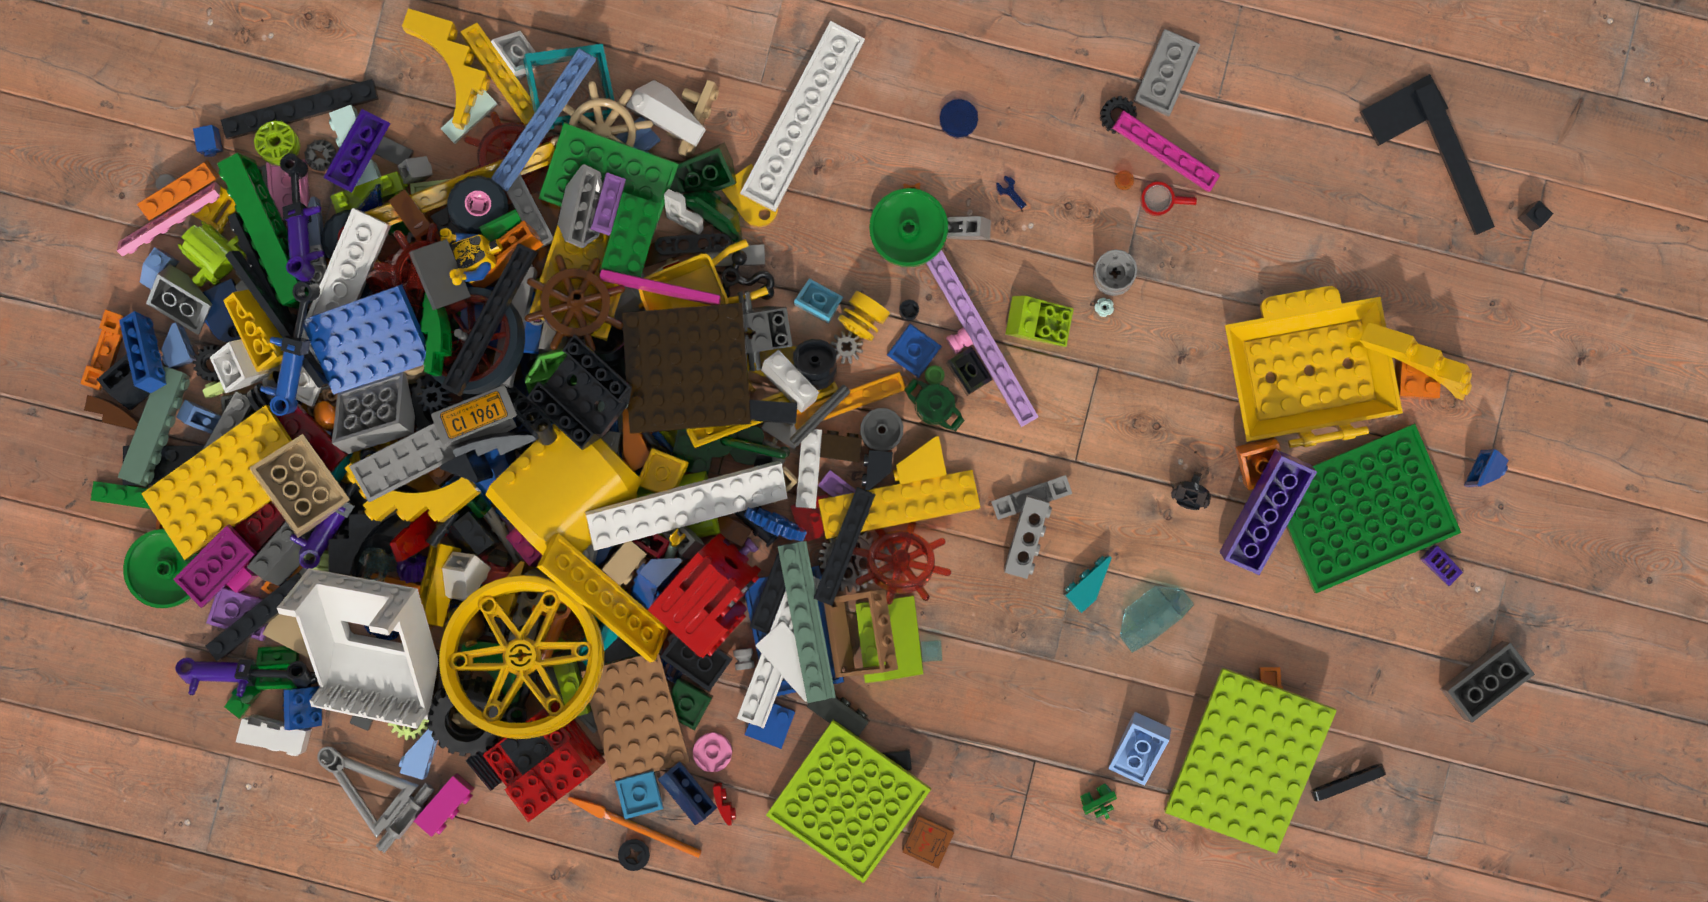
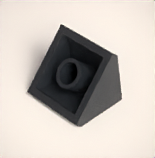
(969, 371)
(469, 467)

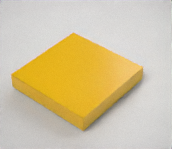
(662, 471)

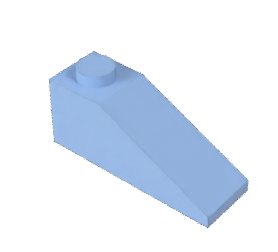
(419, 757)

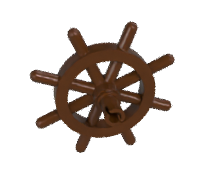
(574, 302)

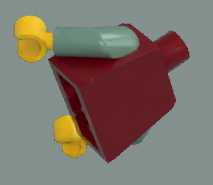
(658, 547)

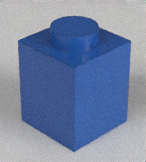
(208, 140)

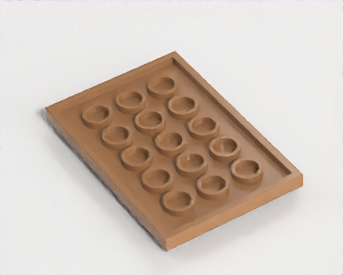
(637, 718)

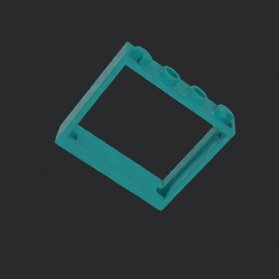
(566, 55)

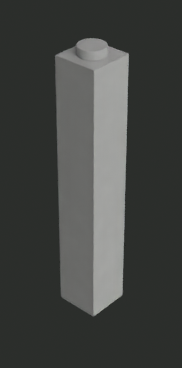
(522, 303)

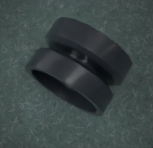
(816, 362)

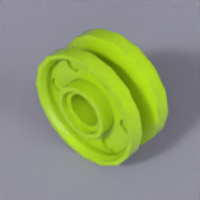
(270, 134)

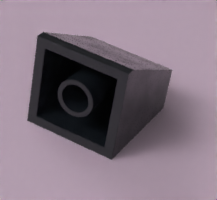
(473, 535)

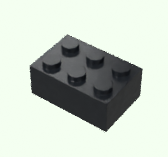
(701, 670)

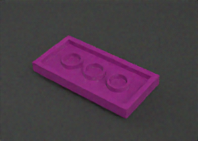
(215, 566)

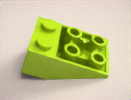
(1039, 320)

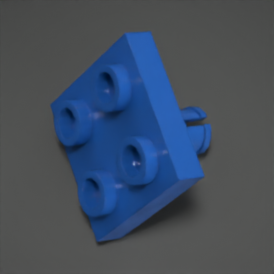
(298, 710)

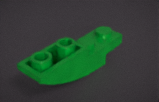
(439, 341)

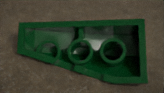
(707, 170)

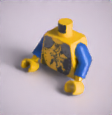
(473, 255)

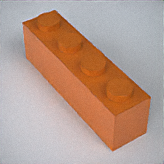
(178, 190)
(521, 234)

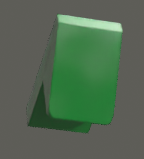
(239, 705)

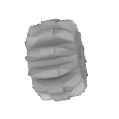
(847, 340)

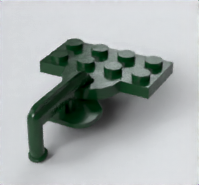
(742, 445)

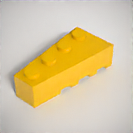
(254, 330)

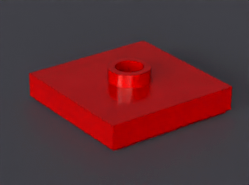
(810, 520)

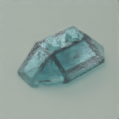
(1153, 615)

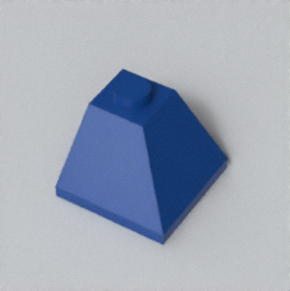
(1488, 467)

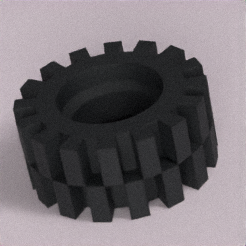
(1111, 104)
(201, 359)

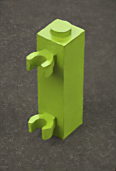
(390, 185)

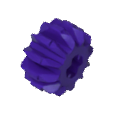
(412, 569)

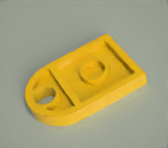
(746, 207)

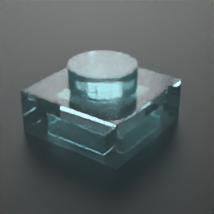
(931, 651)

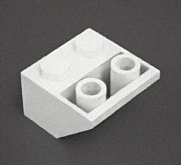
(463, 575)

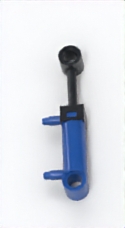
(294, 350)

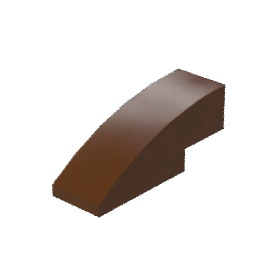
(112, 412)

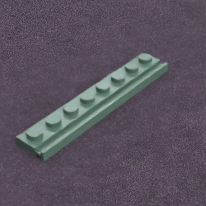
(806, 621)

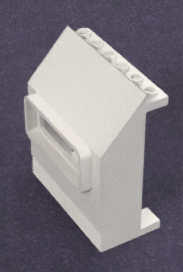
(358, 671)

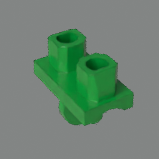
(1090, 805)

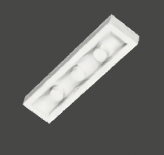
(809, 470)

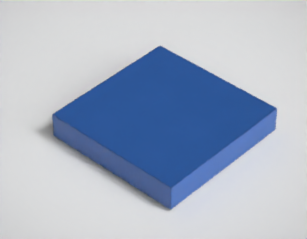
(914, 350)

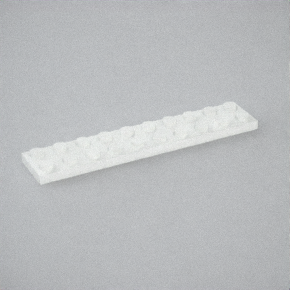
(802, 116)
(345, 278)
(686, 505)

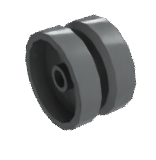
(889, 421)

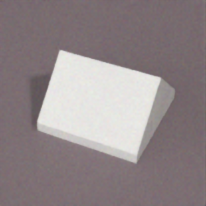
(512, 50)

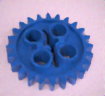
(775, 524)

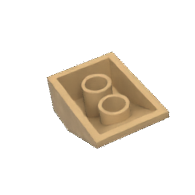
(624, 562)

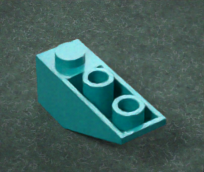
(1087, 588)

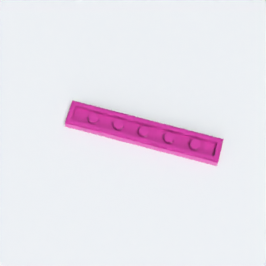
(1166, 151)
(660, 287)

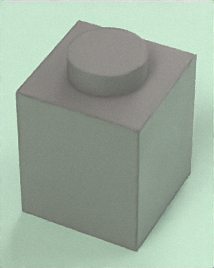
(415, 170)

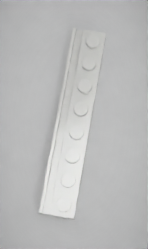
(766, 678)

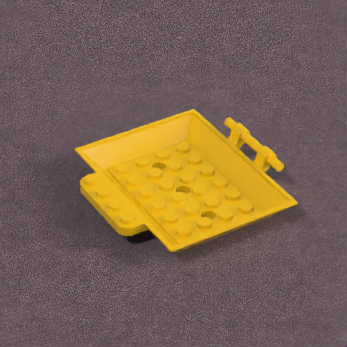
(1317, 332)

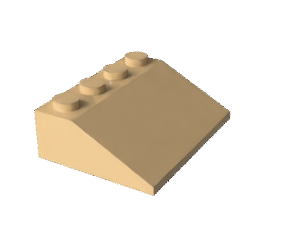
(299, 485)

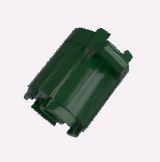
(934, 404)

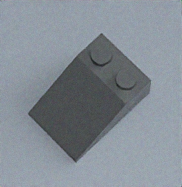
(179, 299)

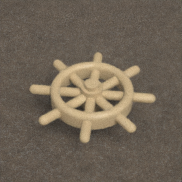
(601, 127)

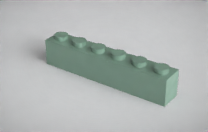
(153, 429)

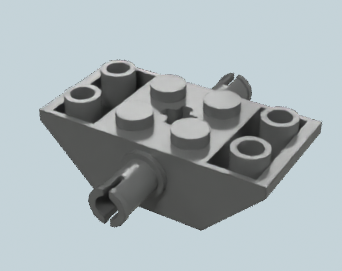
(769, 329)

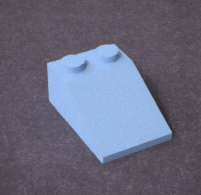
(1140, 748)

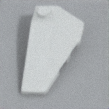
(666, 111)

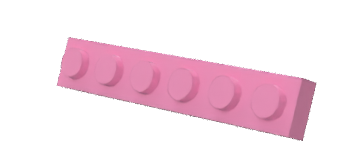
(169, 218)

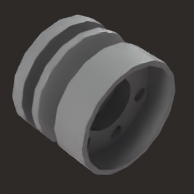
(1123, 265)

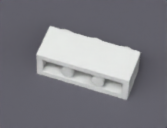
(789, 381)

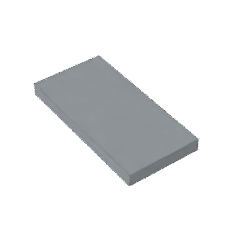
(1166, 72)

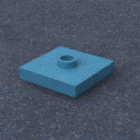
(639, 794)

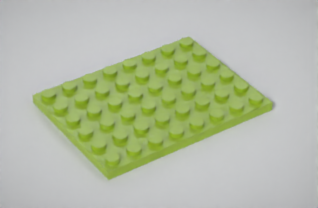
(1250, 760)

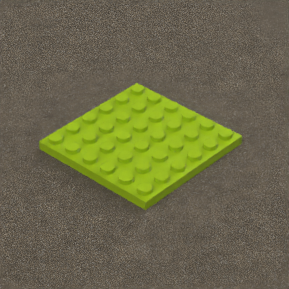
(848, 801)

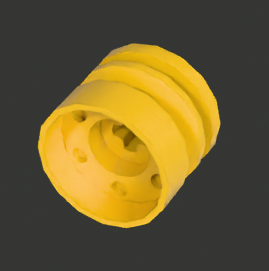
(863, 316)

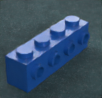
(142, 352)

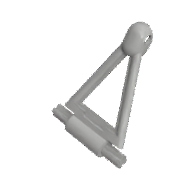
(401, 811)

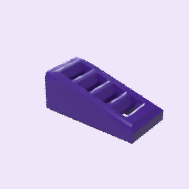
(1430, 554)

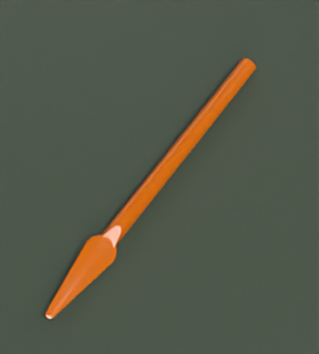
(600, 812)

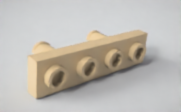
(701, 112)

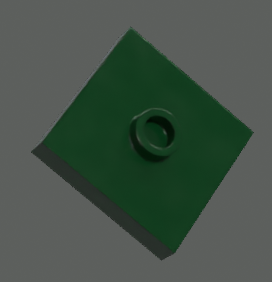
(690, 702)

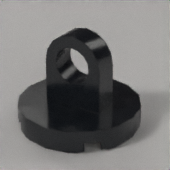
(1191, 494)

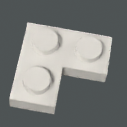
(677, 212)

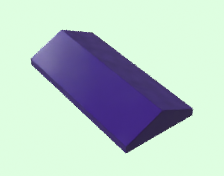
(356, 150)

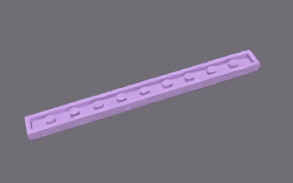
(982, 339)

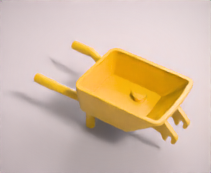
(696, 274)

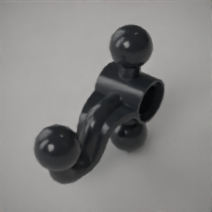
(740, 258)

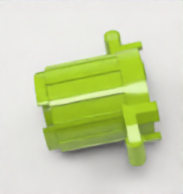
(208, 252)

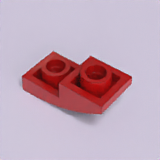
(725, 809)

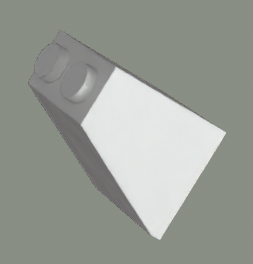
(236, 368)

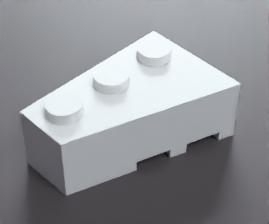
(270, 734)

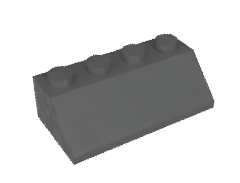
(278, 556)

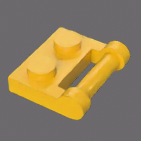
(211, 211)

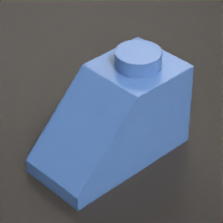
(155, 263)
(177, 348)
(198, 416)

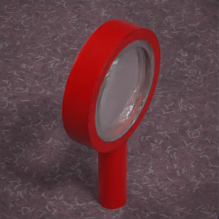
(1160, 198)

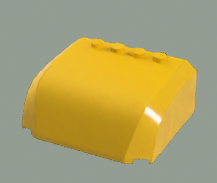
(556, 485)

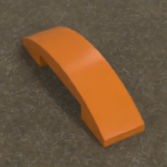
(105, 350)

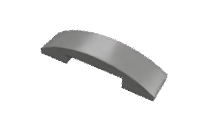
(1047, 491)

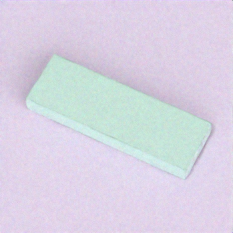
(482, 107)

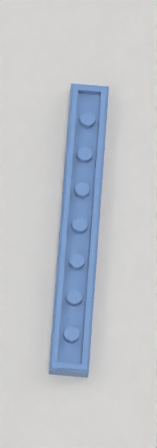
(543, 119)

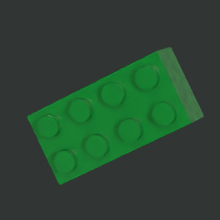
(630, 236)

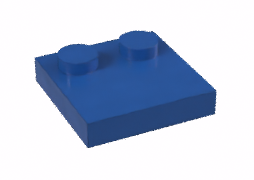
(775, 727)

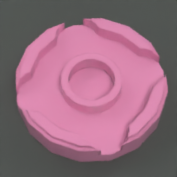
(712, 752)

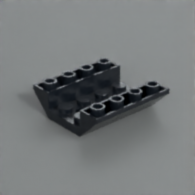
(576, 407)

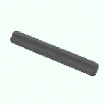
(819, 415)

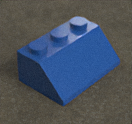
(653, 579)

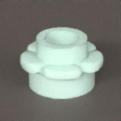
(1099, 307)

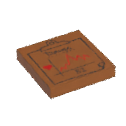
(928, 841)

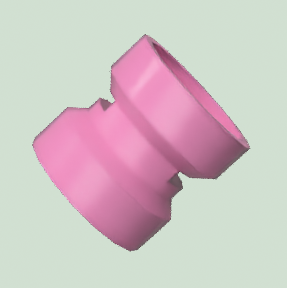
(959, 340)

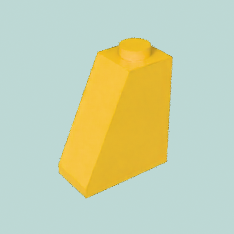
(922, 464)

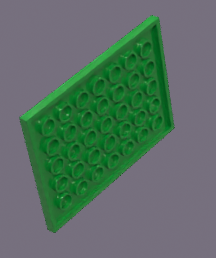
(1370, 509)

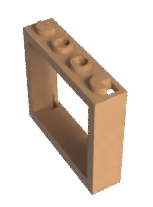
(840, 636)

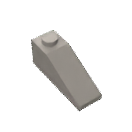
(969, 228)

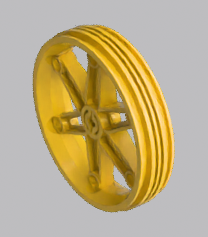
(478, 600)

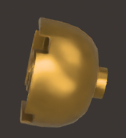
(472, 631)

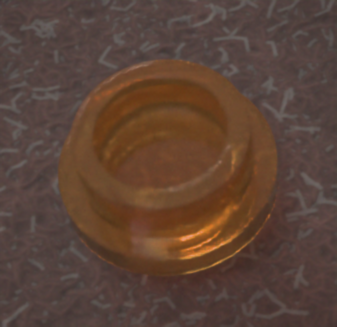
(1124, 180)

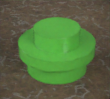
(934, 375)

